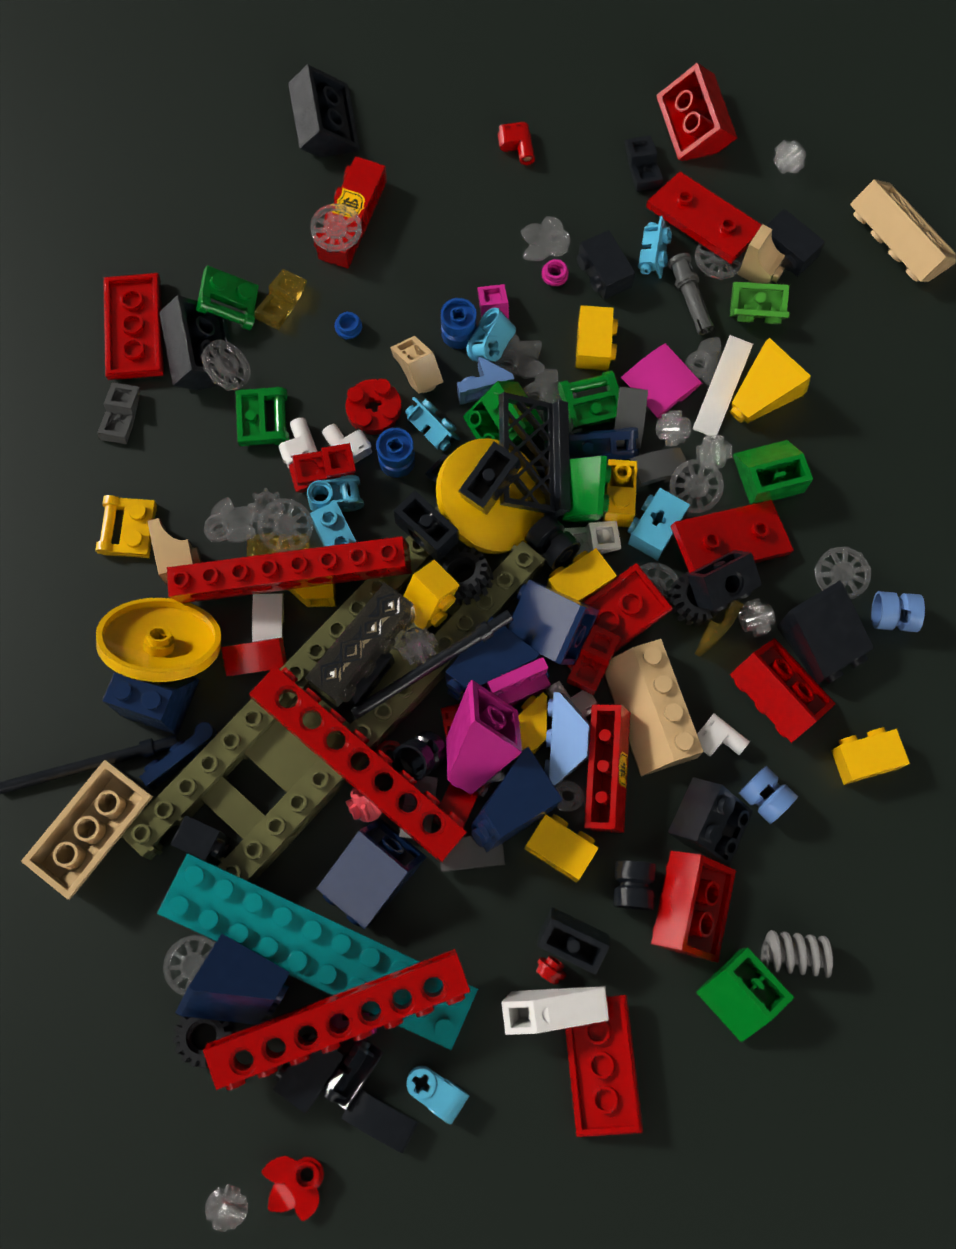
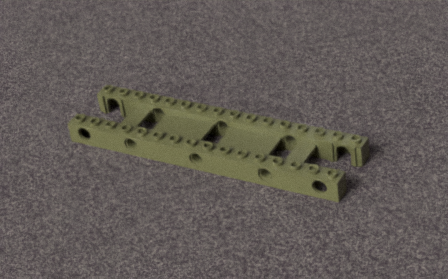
(286, 759)

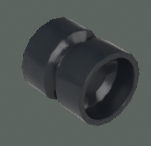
(549, 539)
(420, 755)
(634, 885)

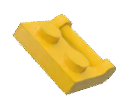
(135, 534)

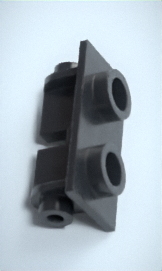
(352, 1073)

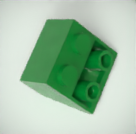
(484, 414)
(773, 471)
(587, 489)
(744, 994)

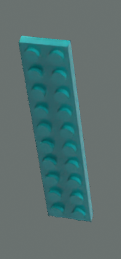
(300, 941)

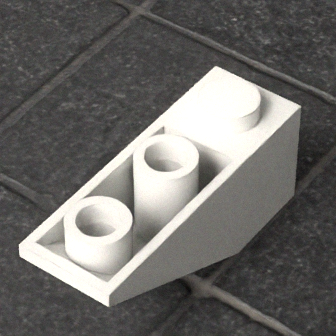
(553, 1009)

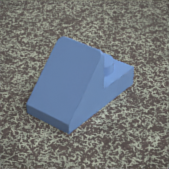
(474, 387)

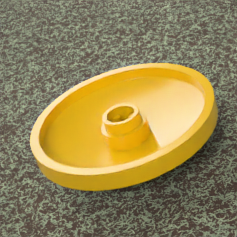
(503, 524)
(158, 639)

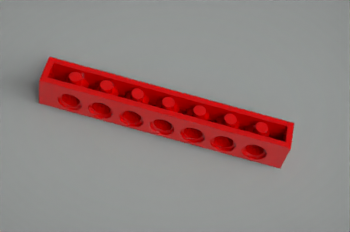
(289, 570)
(450, 825)
(230, 1073)

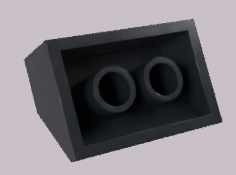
(323, 113)
(185, 338)

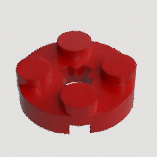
(373, 391)

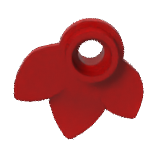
(291, 1188)

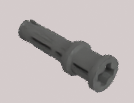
(687, 282)

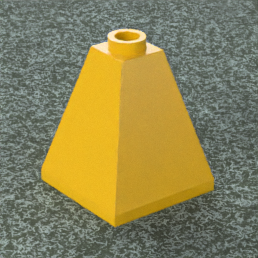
(769, 384)

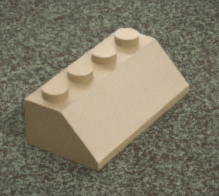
(903, 231)
(659, 718)
(87, 829)

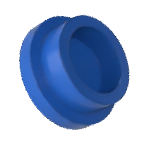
(348, 325)

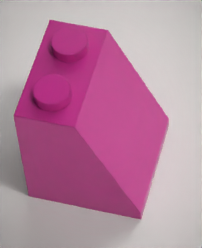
(481, 738)

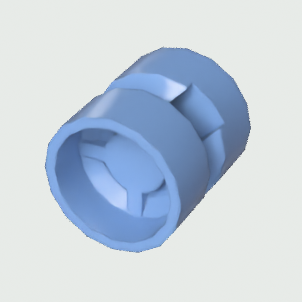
(904, 611)
(776, 802)

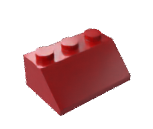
(696, 114)
(782, 690)
(693, 906)

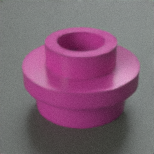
(555, 266)

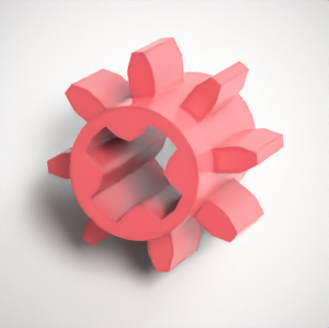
(362, 808)

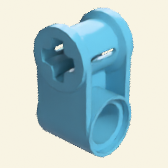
(490, 336)
(336, 490)
(442, 1095)

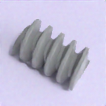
(797, 951)

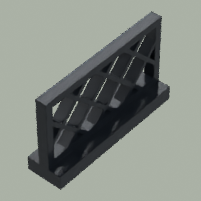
(553, 458)

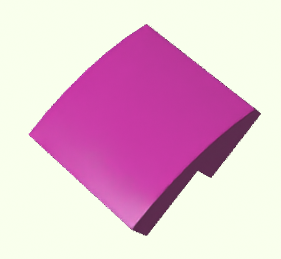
(664, 378)
(521, 683)

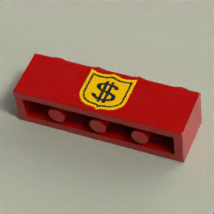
(360, 191)
(607, 769)

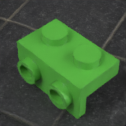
(759, 301)

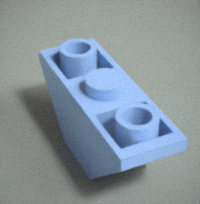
(567, 738)

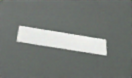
(722, 386)

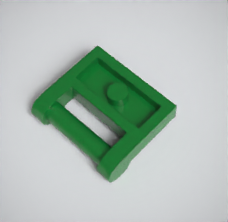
(230, 291)
(592, 408)
(252, 416)

